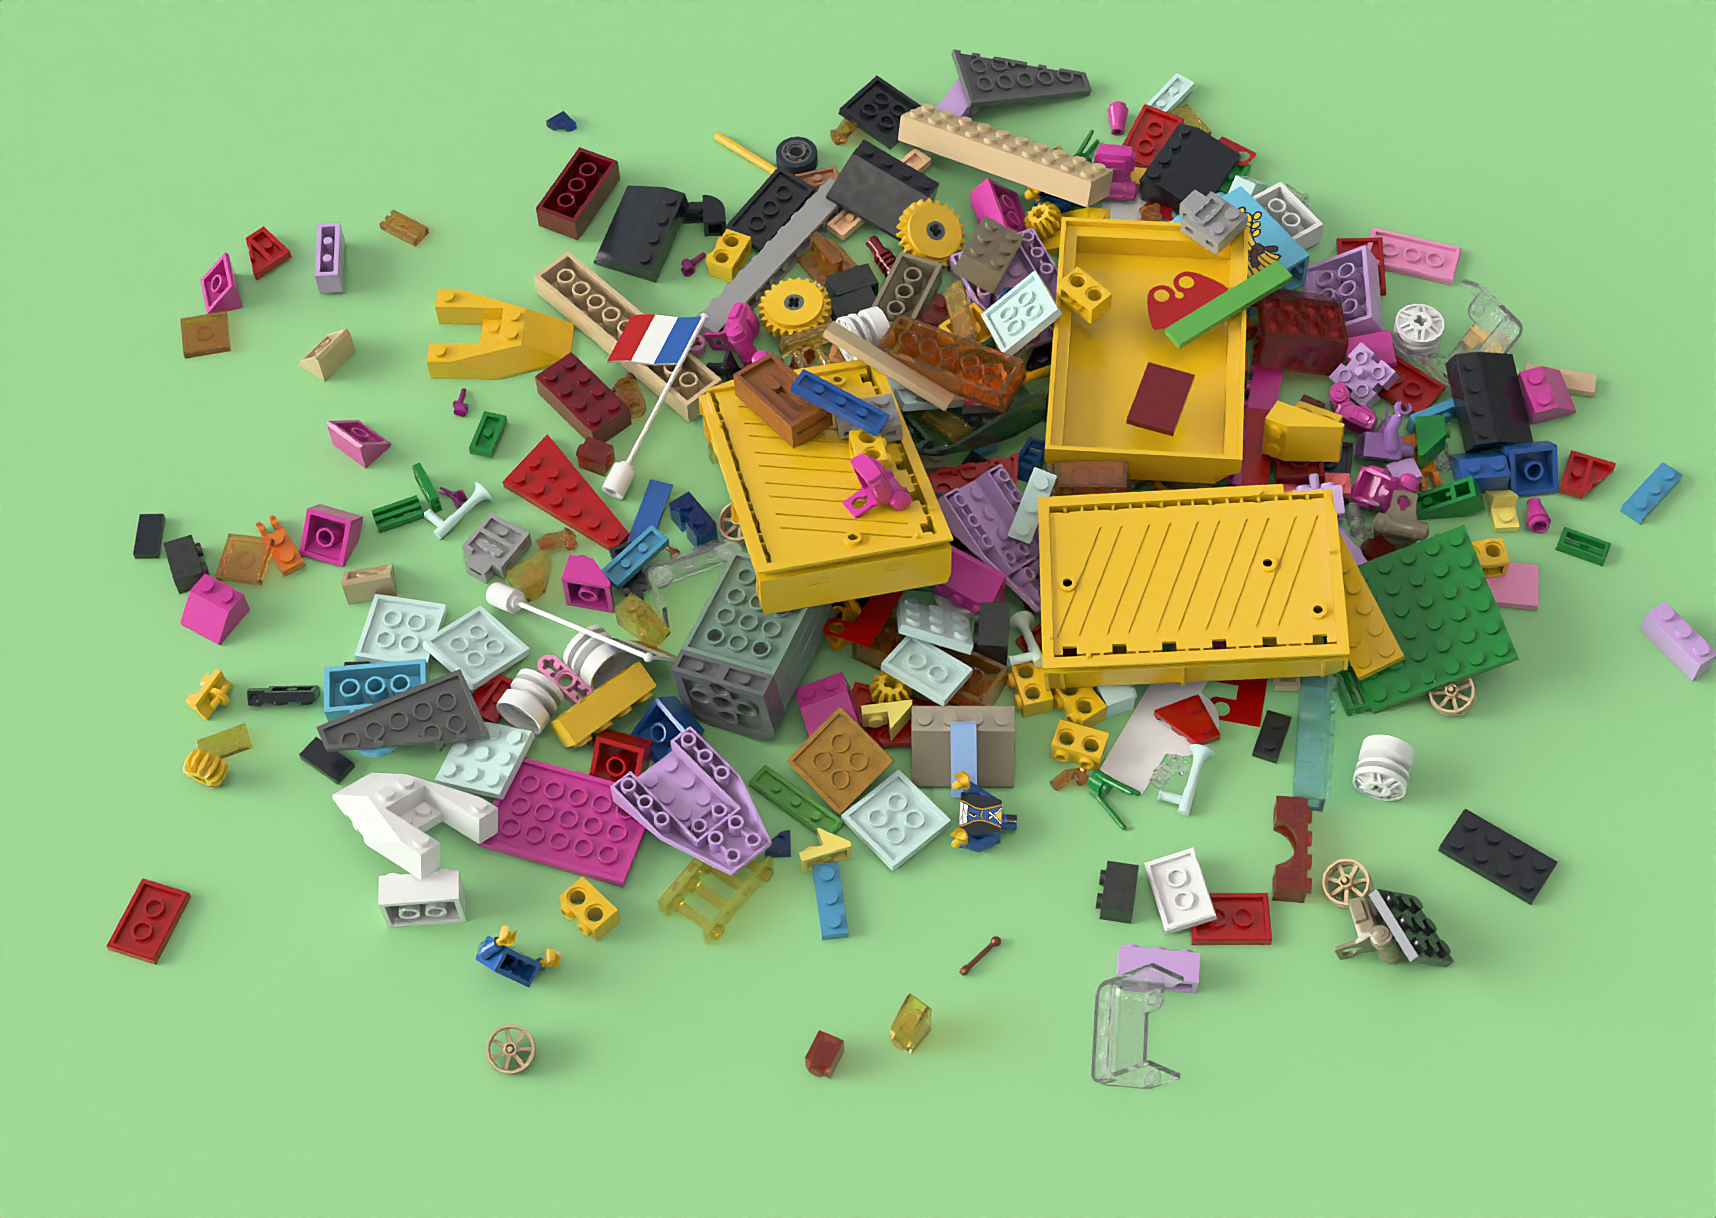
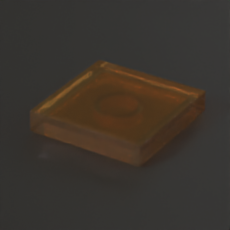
(205, 334)
(245, 559)

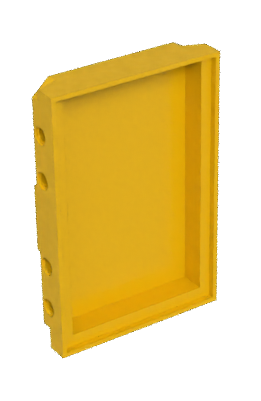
(1103, 362)

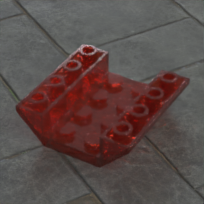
(1301, 332)

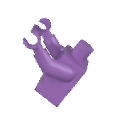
(1385, 443)

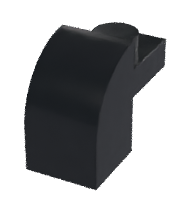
(710, 213)

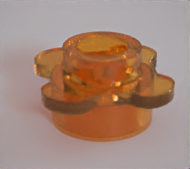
(1146, 212)

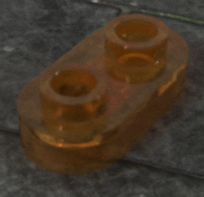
(633, 398)

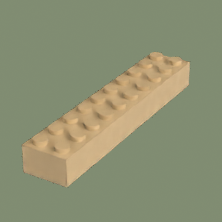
(1006, 155)
(603, 316)

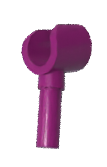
(688, 265)
(460, 407)
(457, 496)

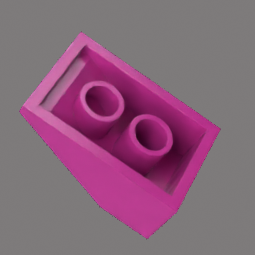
(822, 698)

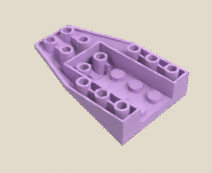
(1028, 258)
(981, 520)
(696, 805)

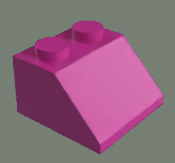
(1545, 394)
(330, 534)
(587, 585)
(213, 609)

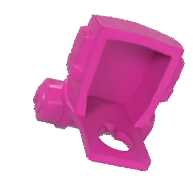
(1122, 162)
(738, 333)
(1355, 418)
(877, 485)
(1375, 488)

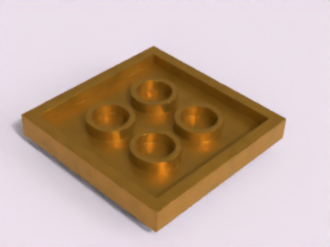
(840, 760)

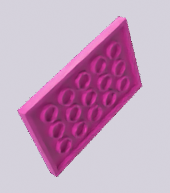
(566, 823)

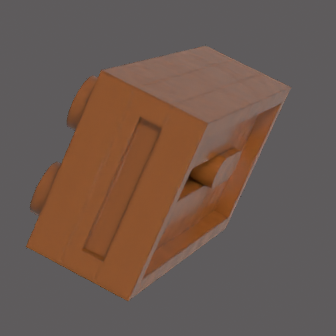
(766, 391)

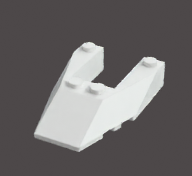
(399, 808)

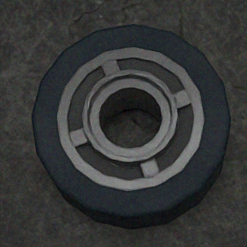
(797, 155)

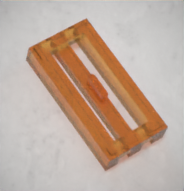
(406, 225)

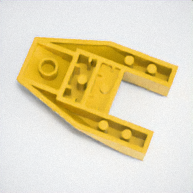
(510, 340)

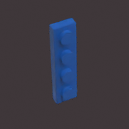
(840, 403)

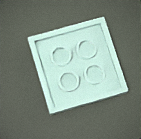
(1021, 314)
(934, 625)
(398, 628)
(477, 647)
(486, 764)
(896, 820)

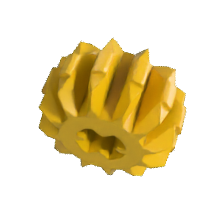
(1044, 219)
(888, 689)
(205, 768)

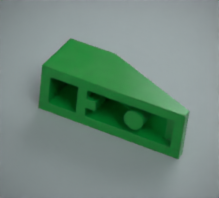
(1450, 500)

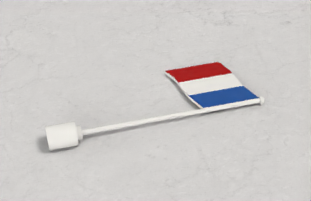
(650, 341)
(512, 601)

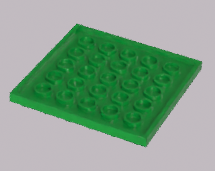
(1439, 616)

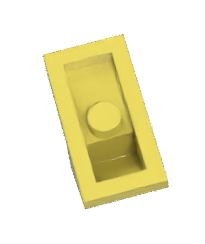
(1502, 510)
(892, 713)
(831, 850)

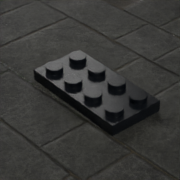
(771, 207)
(1497, 856)

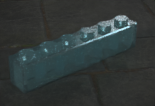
(1312, 740)

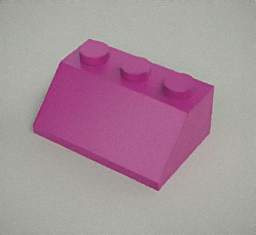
(998, 204)
(971, 583)

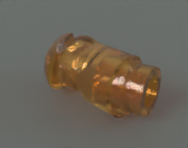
(842, 132)
(554, 540)

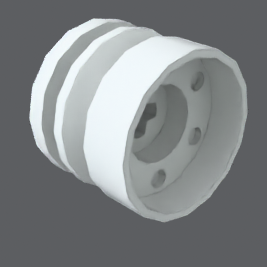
(868, 324)
(1417, 329)
(594, 658)
(530, 701)
(1384, 767)

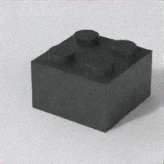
(992, 631)

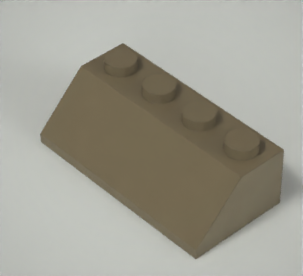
(909, 287)

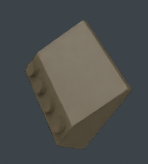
(933, 749)

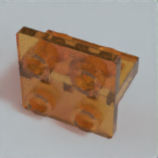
(824, 258)

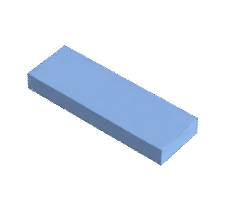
(963, 752)

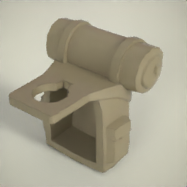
(1400, 526)
(1371, 934)

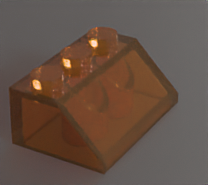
(1091, 477)

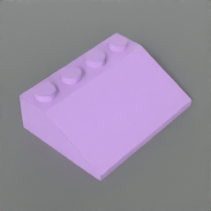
(1357, 294)

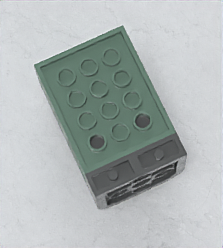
(744, 664)

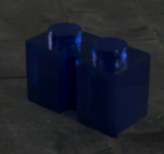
(693, 518)

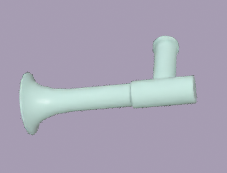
(445, 526)
(1022, 623)
(1200, 754)

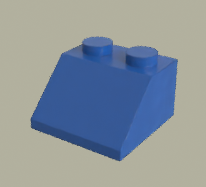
(1486, 467)
(1532, 467)
(663, 723)

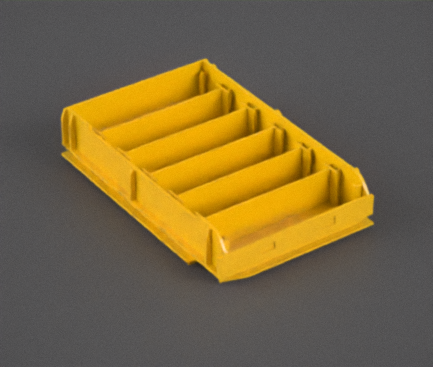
(793, 509)
(1190, 575)

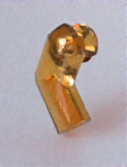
(1068, 775)

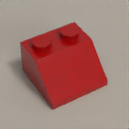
(619, 754)

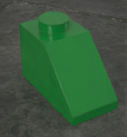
(1430, 438)

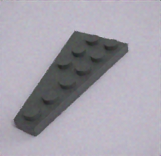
(1013, 81)
(422, 715)

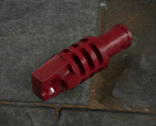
(883, 256)

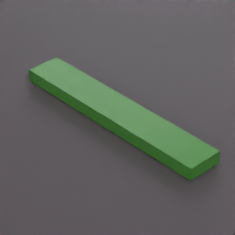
(1228, 304)

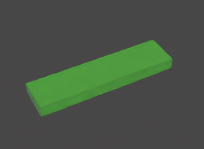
(794, 801)

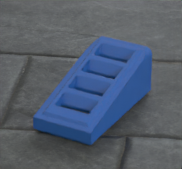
(1030, 458)

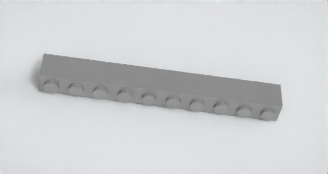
(773, 260)

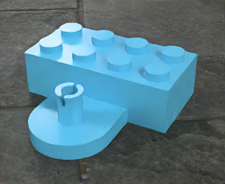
(362, 685)

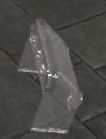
(1493, 332)
(682, 565)
(1122, 1028)

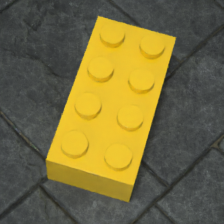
(606, 702)

